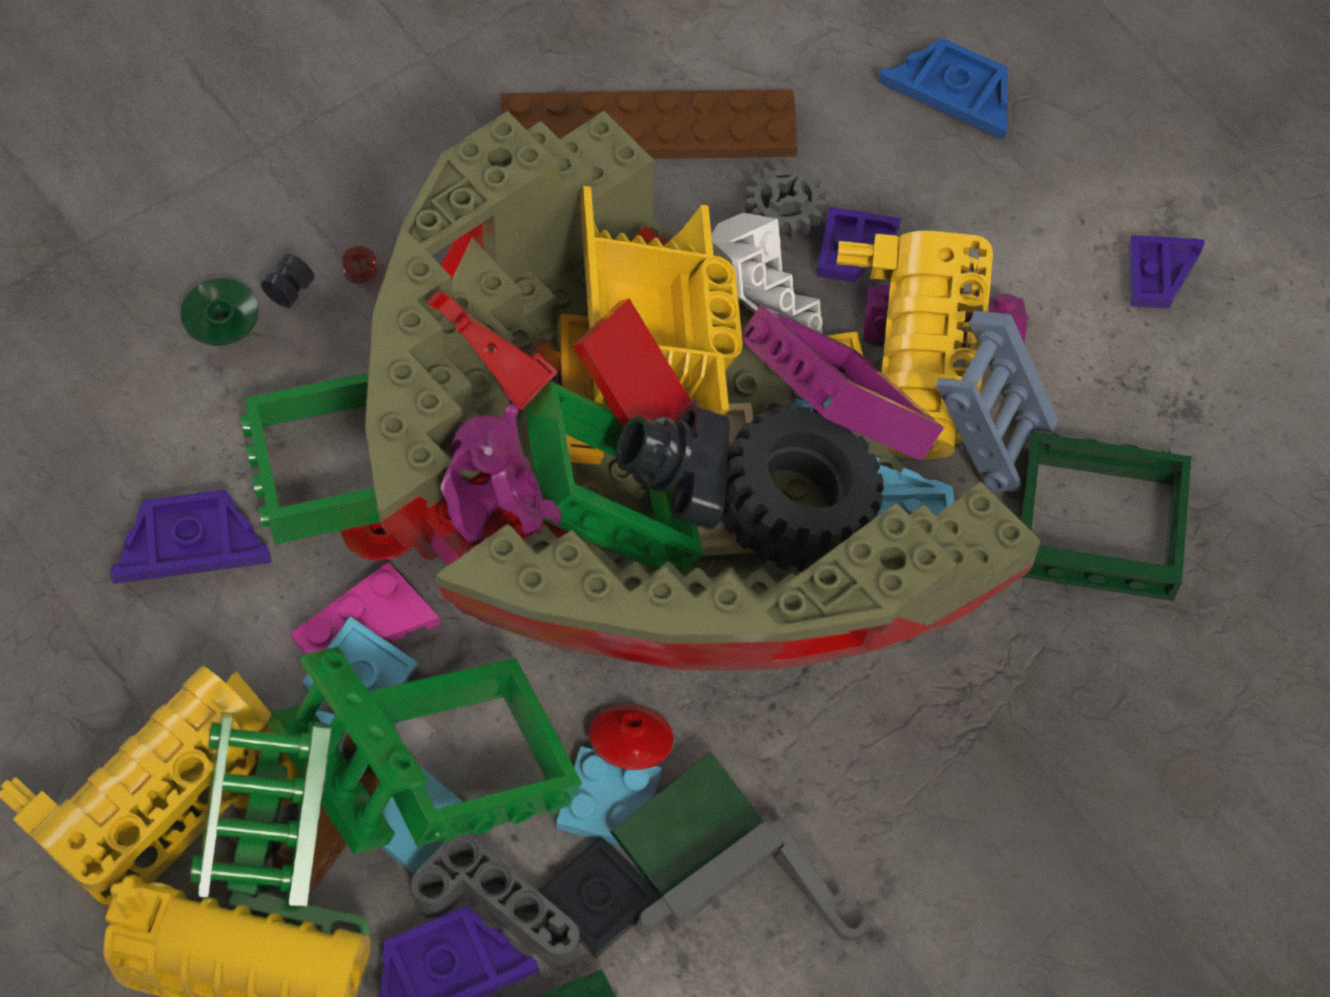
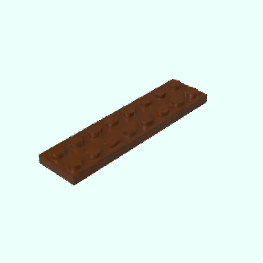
(674, 121)

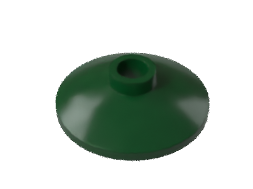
(216, 300)

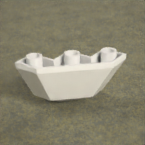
(754, 251)

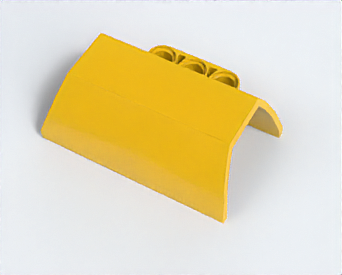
(679, 293)

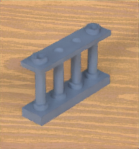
(1023, 400)

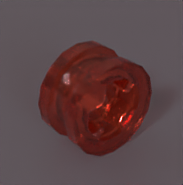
(356, 254)

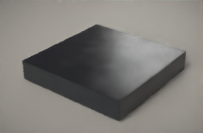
(600, 895)

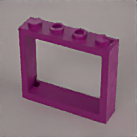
(861, 393)

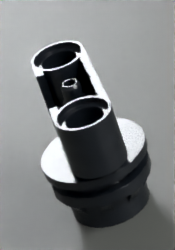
(683, 457)

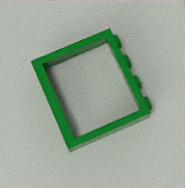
(296, 403)
(648, 541)
(483, 813)

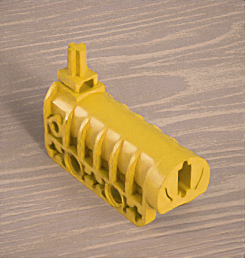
(198, 949)

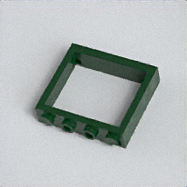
(1121, 461)

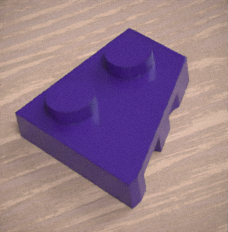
(850, 227)
(1160, 268)

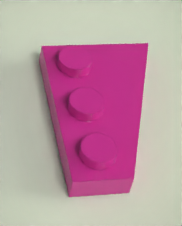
(379, 602)

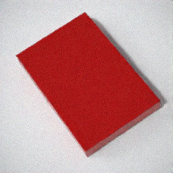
(630, 367)

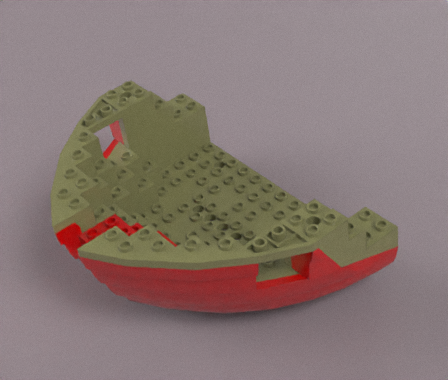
(515, 267)

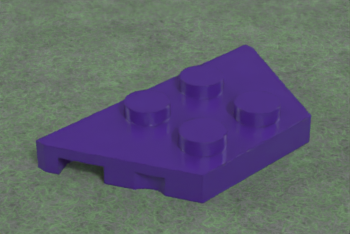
(188, 537)
(452, 959)

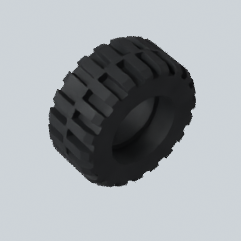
(825, 455)

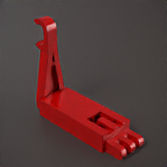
(516, 370)

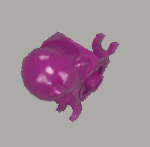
(493, 447)

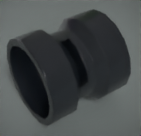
(287, 281)

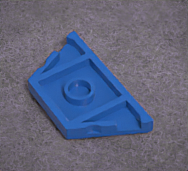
(955, 84)

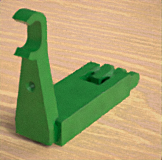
(257, 853)

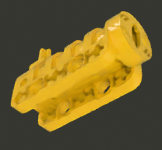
(923, 313)
(140, 792)

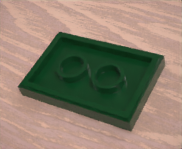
(686, 825)

